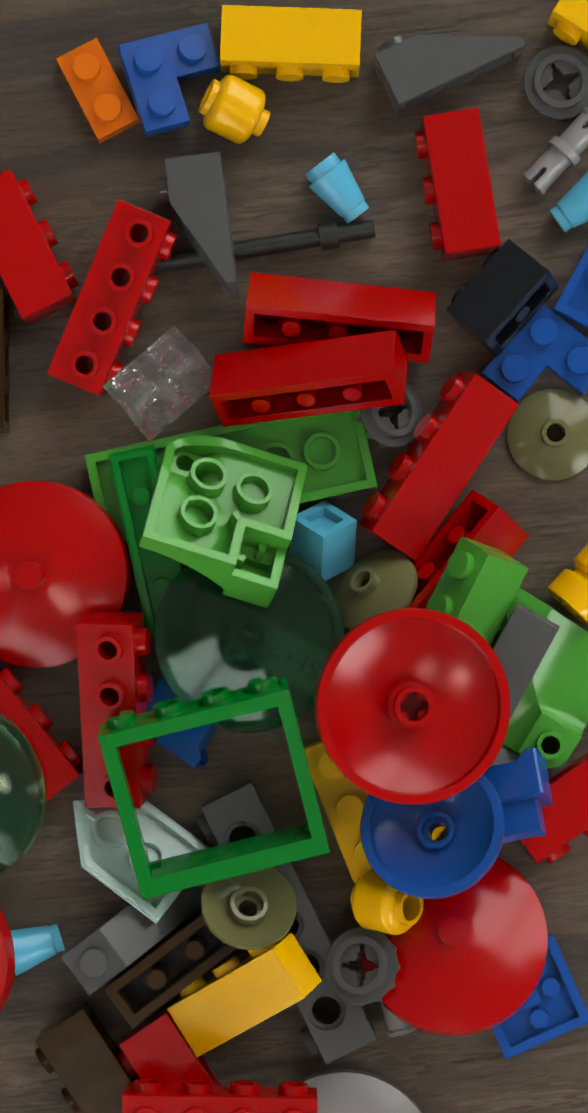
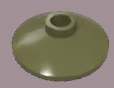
(529, 439)
(376, 585)
(262, 891)

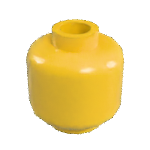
(234, 109)
(383, 907)

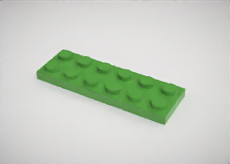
(328, 443)

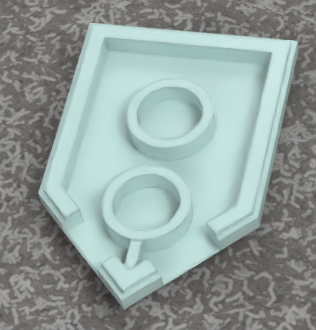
(108, 859)

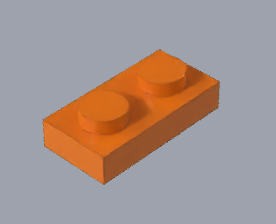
(98, 90)

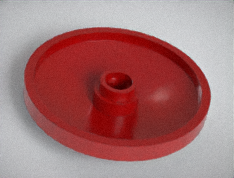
(55, 566)
(412, 706)
(470, 957)

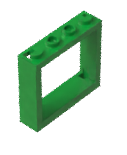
(228, 858)

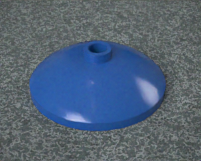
(406, 857)

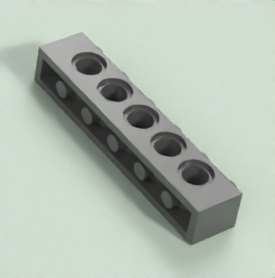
(350, 1025)

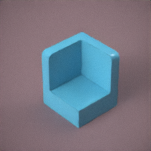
(325, 539)

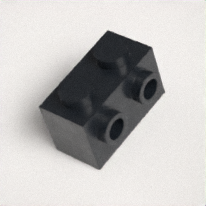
(502, 297)

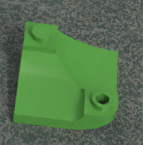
(226, 513)
(558, 691)

